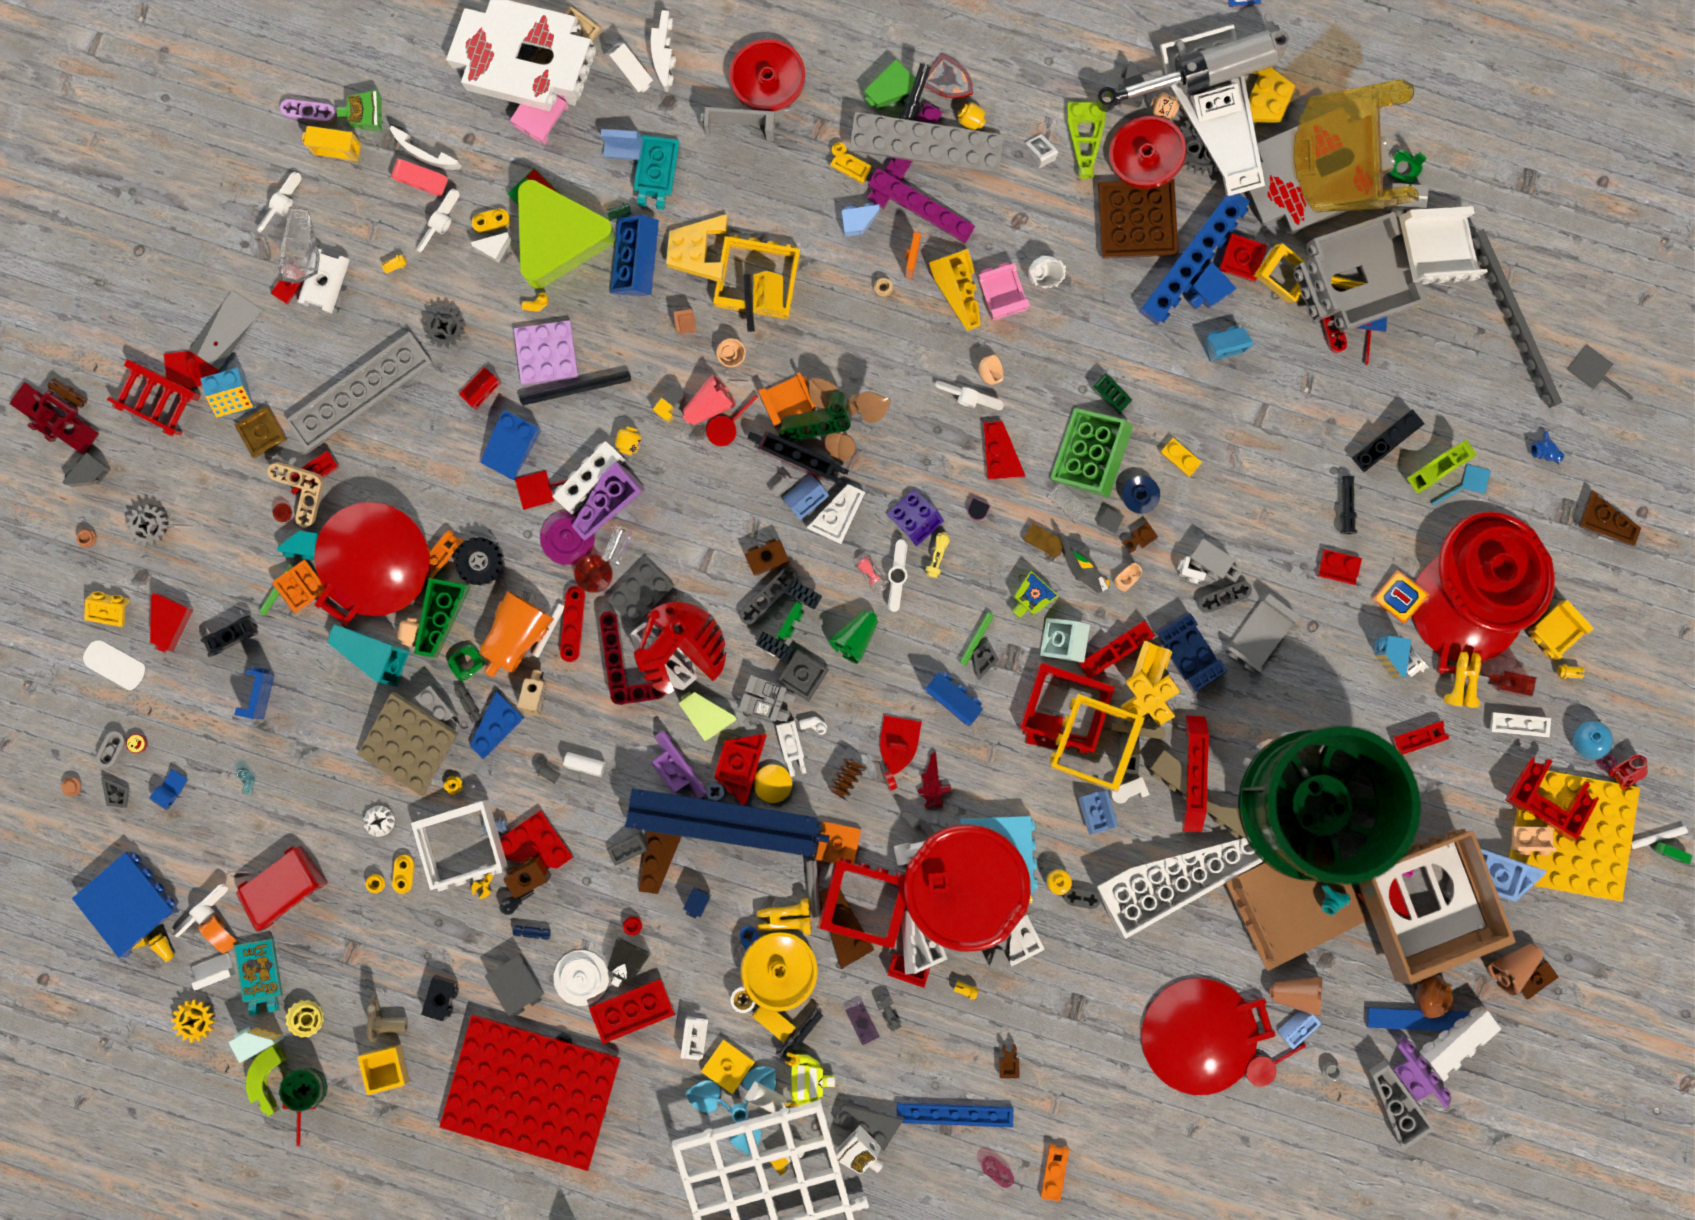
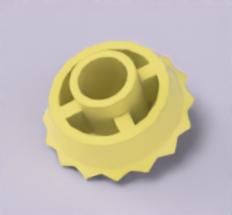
(304, 1018)

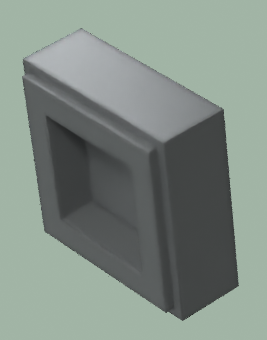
(1111, 520)

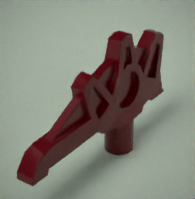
(932, 788)

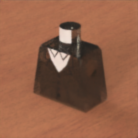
(626, 961)

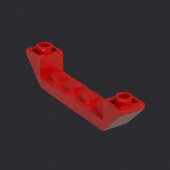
(1197, 773)

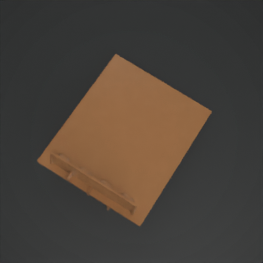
(1287, 913)

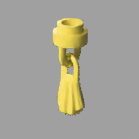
(942, 541)

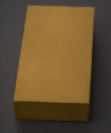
(1043, 540)

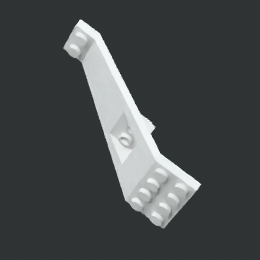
(1223, 127)

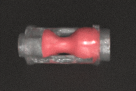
(866, 567)

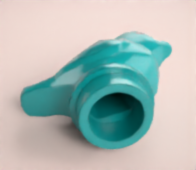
(1334, 900)

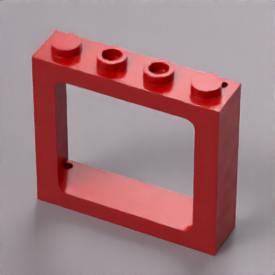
(1090, 743)
(825, 920)

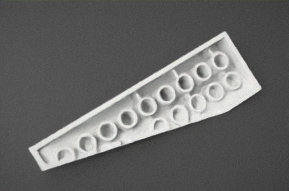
(1163, 886)

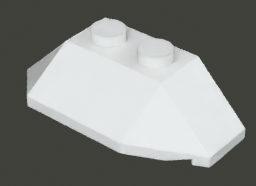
(679, 667)

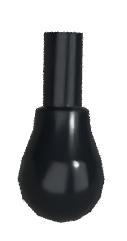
(510, 904)

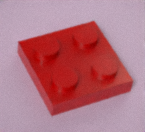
(1242, 257)

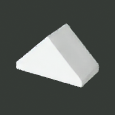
(1041, 150)
(494, 246)

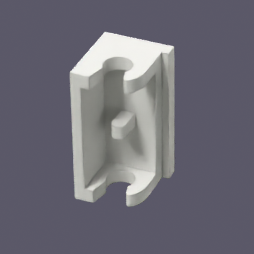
(694, 1038)

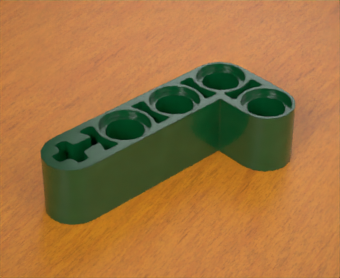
(820, 422)

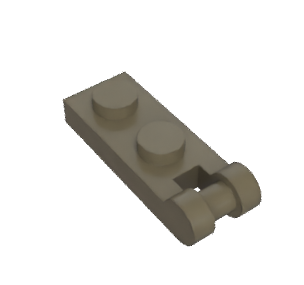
(1121, 726)

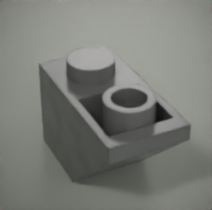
(1131, 77)
(86, 472)
(1133, 765)

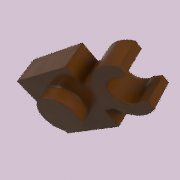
(1142, 536)
(1009, 1064)

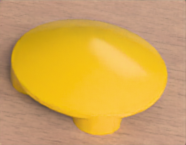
(772, 783)

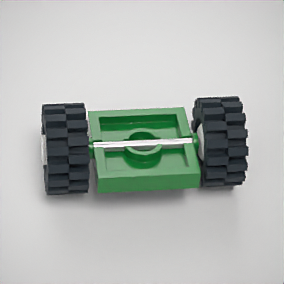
(802, 595)

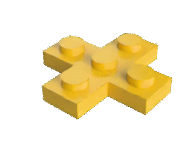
(1151, 697)

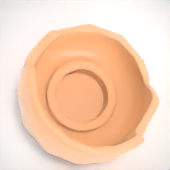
(731, 352)
(991, 370)

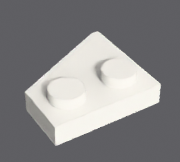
(1024, 942)

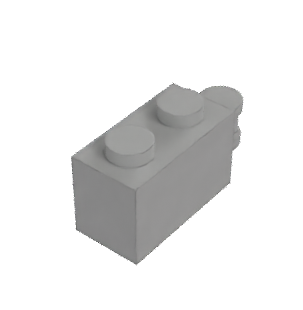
(1214, 561)
(438, 707)

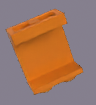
(787, 399)

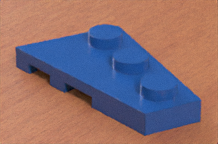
(495, 726)

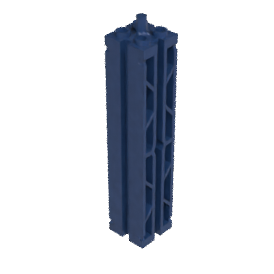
(723, 822)

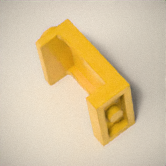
(1559, 629)

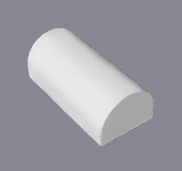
(584, 764)
(765, 1098)

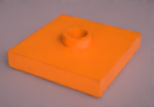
(911, 255)
(842, 843)

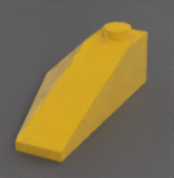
(954, 279)

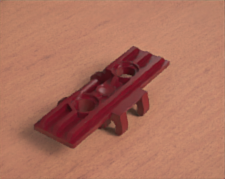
(50, 422)

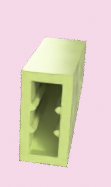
(705, 715)

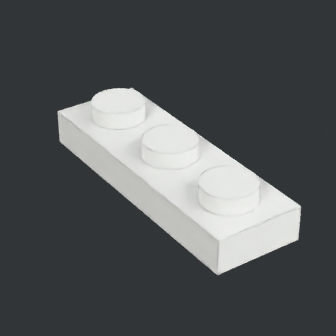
(1520, 724)

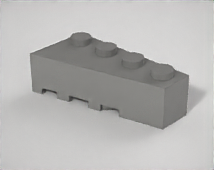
(1404, 1113)

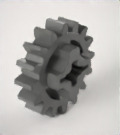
(438, 330)

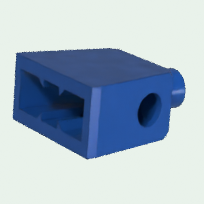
(1211, 288)

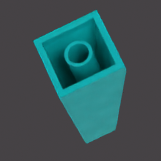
(374, 657)

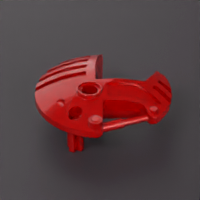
(695, 639)

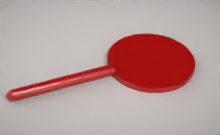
(722, 430)
(1262, 1069)

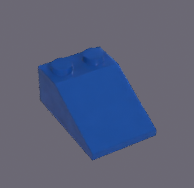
(510, 445)

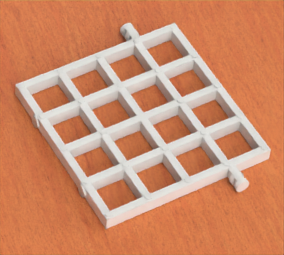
(758, 1158)

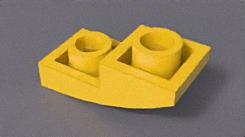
(774, 1023)

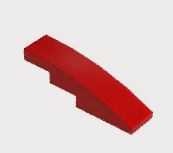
(1117, 649)

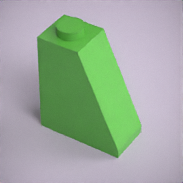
(890, 86)

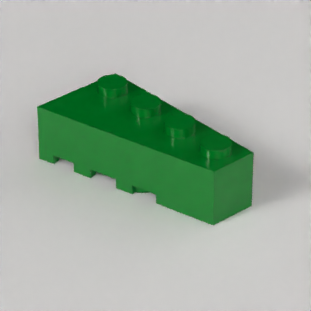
(438, 615)

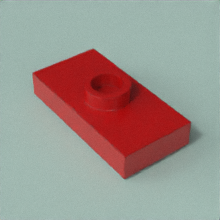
(285, 290)

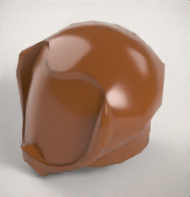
(1434, 996)

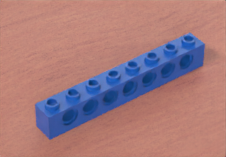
(1151, 309)

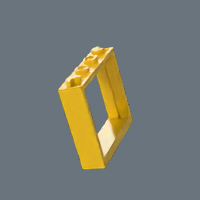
(755, 245)
(1068, 723)

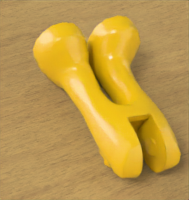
(1463, 670)
(776, 923)

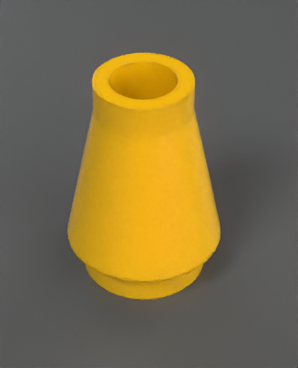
(161, 947)

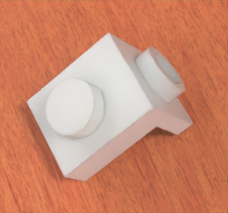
(1192, 575)

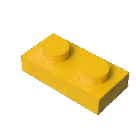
(1180, 457)

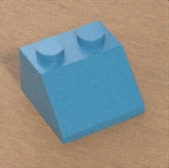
(1227, 343)

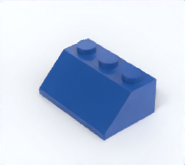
(954, 698)

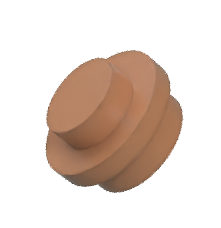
(86, 538)
(71, 786)

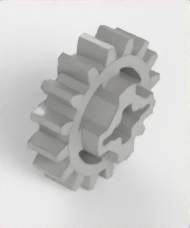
(139, 527)

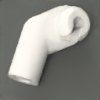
(815, 723)

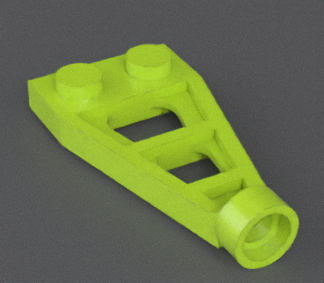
(1085, 113)

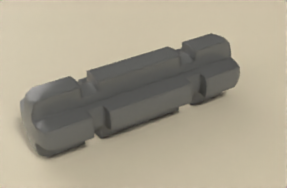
(467, 704)

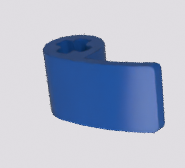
(168, 792)

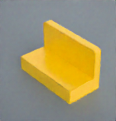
(767, 292)
(1153, 661)

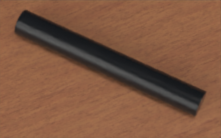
(748, 303)

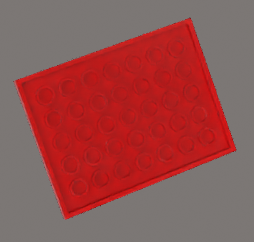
(530, 1092)

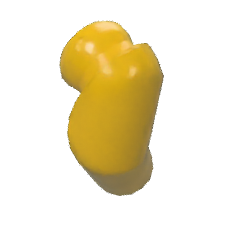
(541, 301)

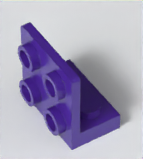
(915, 517)

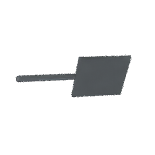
(1592, 368)

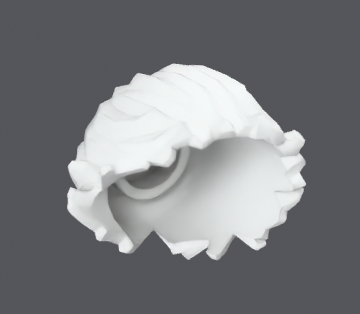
(1046, 272)

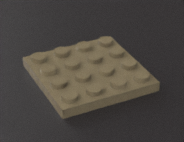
(407, 743)

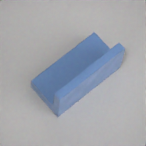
(622, 144)
(805, 496)

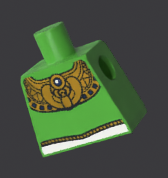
(363, 111)

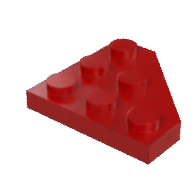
(536, 838)

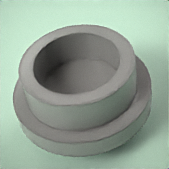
(1332, 1071)

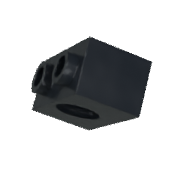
(435, 1009)

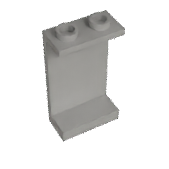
(739, 116)
(1261, 633)

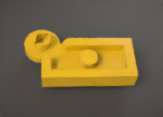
(849, 164)

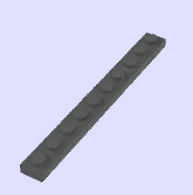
(1518, 324)

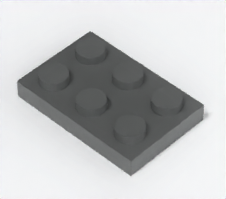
(640, 593)

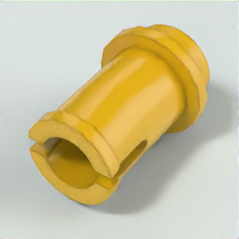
(394, 263)
(1570, 671)
(968, 991)

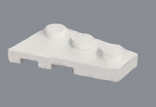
(838, 515)

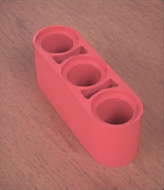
(419, 177)

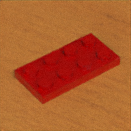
(632, 1011)

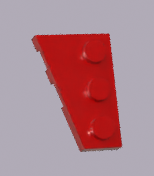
(1000, 454)

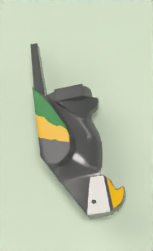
(1084, 567)

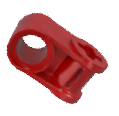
(1627, 773)

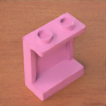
(538, 122)
(1003, 291)

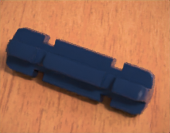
(531, 932)

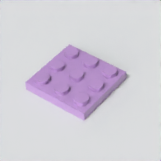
(546, 352)

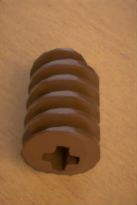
(846, 778)

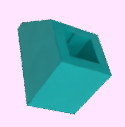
(299, 544)

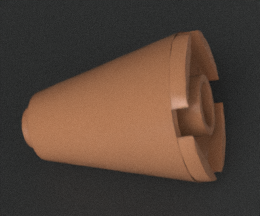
(1516, 968)
(1299, 994)

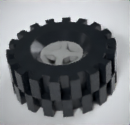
(474, 553)

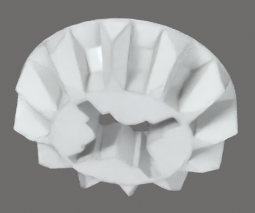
(387, 824)

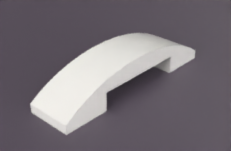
(443, 161)

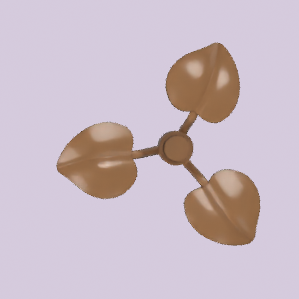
(870, 404)

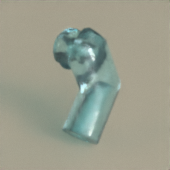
(247, 778)

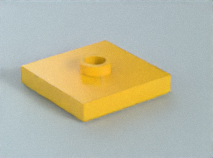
(728, 1066)

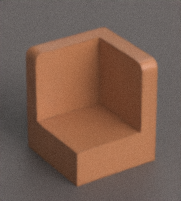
(685, 321)

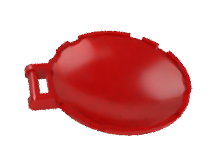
(370, 561)
(1447, 631)
(1202, 1035)

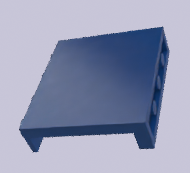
(125, 903)

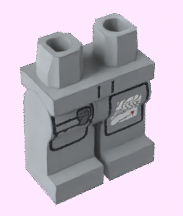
(772, 701)

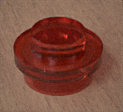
(282, 512)

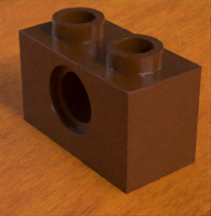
(778, 558)
(519, 884)

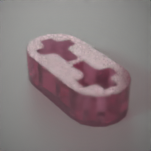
(994, 1174)

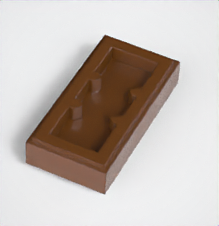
(1539, 980)

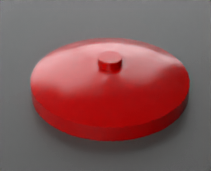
(767, 75)
(1147, 152)

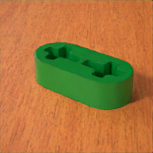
(1673, 853)

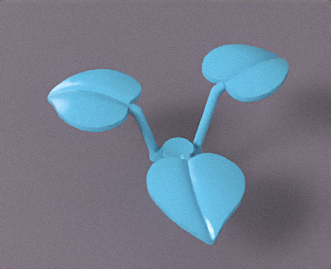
(706, 1095)

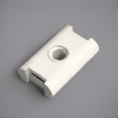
(325, 295)

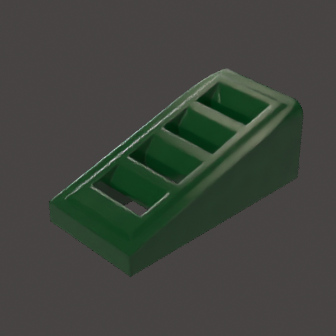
(1111, 383)

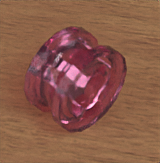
(1613, 762)

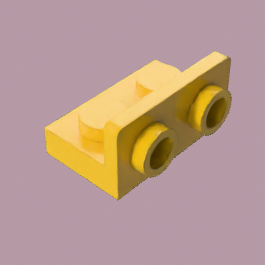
(106, 608)

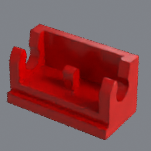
(897, 971)

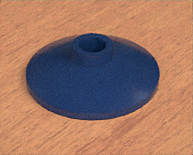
(1150, 492)

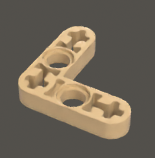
(307, 489)

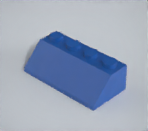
(634, 256)

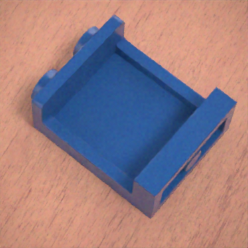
(259, 695)

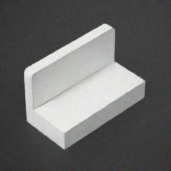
(212, 971)

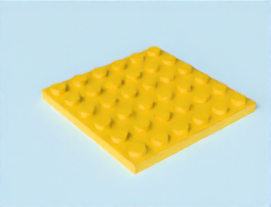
(1600, 857)

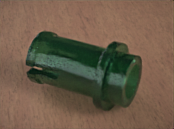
(618, 212)

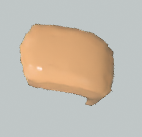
(1128, 577)

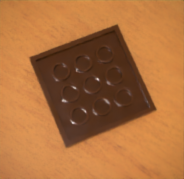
(1137, 220)

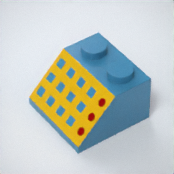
(227, 392)
(1393, 654)

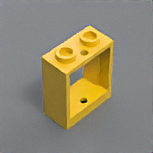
(332, 143)
(1268, 266)

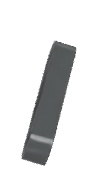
(1213, 607)

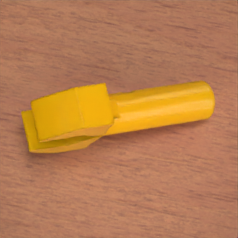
(485, 883)

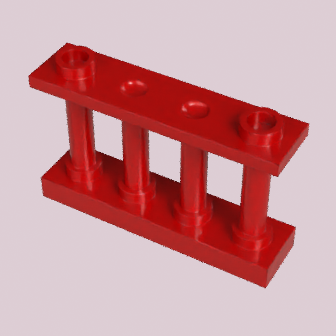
(152, 379)

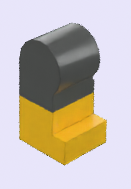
(667, 403)

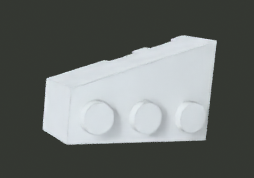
(918, 949)

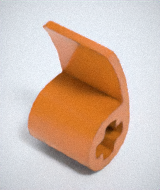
(214, 931)

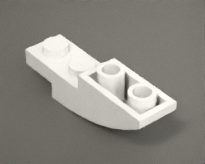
(663, 57)

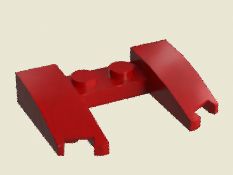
(1566, 823)

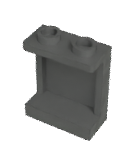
(514, 986)

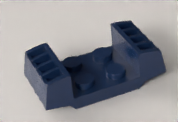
(1190, 652)

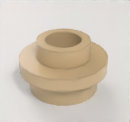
(883, 281)

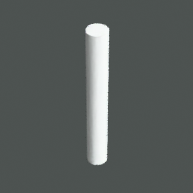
(540, 645)
(1659, 837)

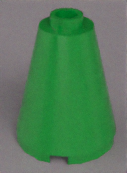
(855, 636)

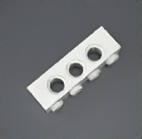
(576, 478)

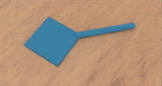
(1474, 480)

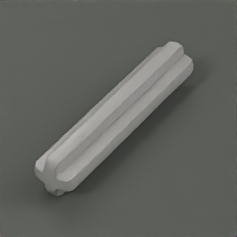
(813, 888)

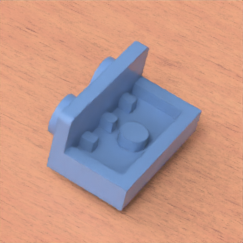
(1098, 811)

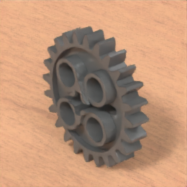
(1194, 141)

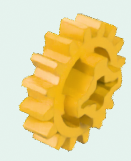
(190, 1012)

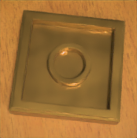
(260, 432)

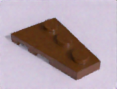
(1607, 521)

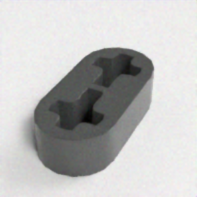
(1082, 903)

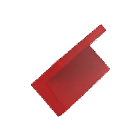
(479, 388)

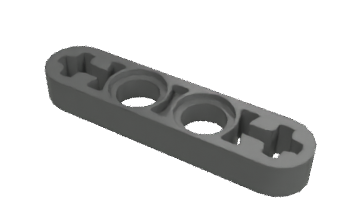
(771, 598)

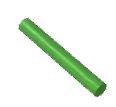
(272, 597)
(976, 639)

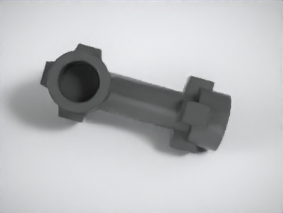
(884, 1002)

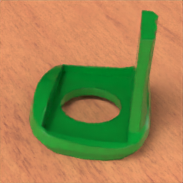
(1415, 163)
(453, 663)

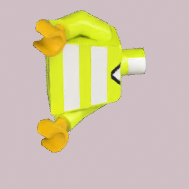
(807, 1079)

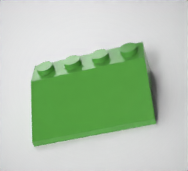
(1092, 452)

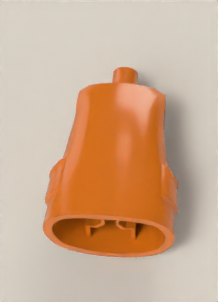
(513, 633)

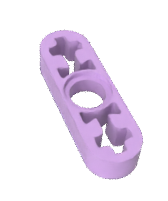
(303, 104)

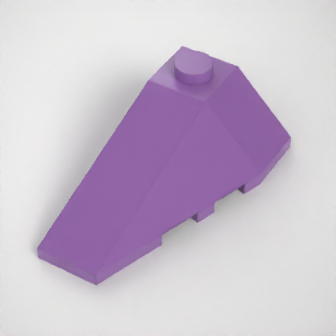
(610, 496)

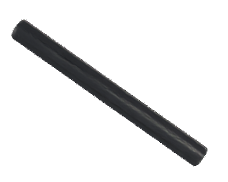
(575, 388)

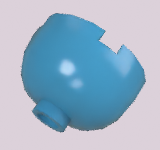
(1592, 740)

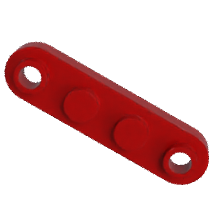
(572, 624)

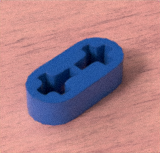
(745, 941)

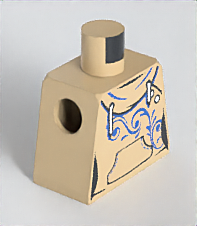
(532, 702)

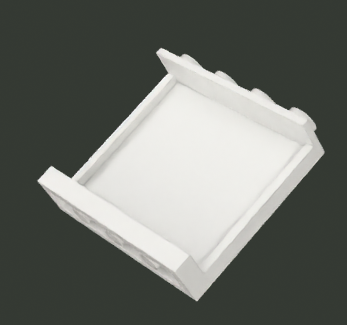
(1440, 245)

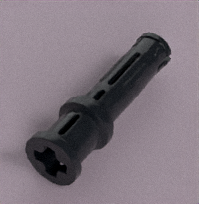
(912, 102)
(1348, 515)
(794, 1043)

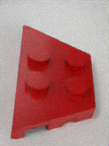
(739, 765)

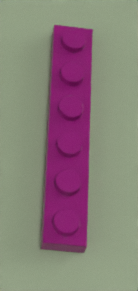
(898, 167)
(921, 205)

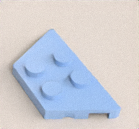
(1511, 876)

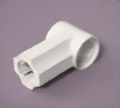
(906, 852)

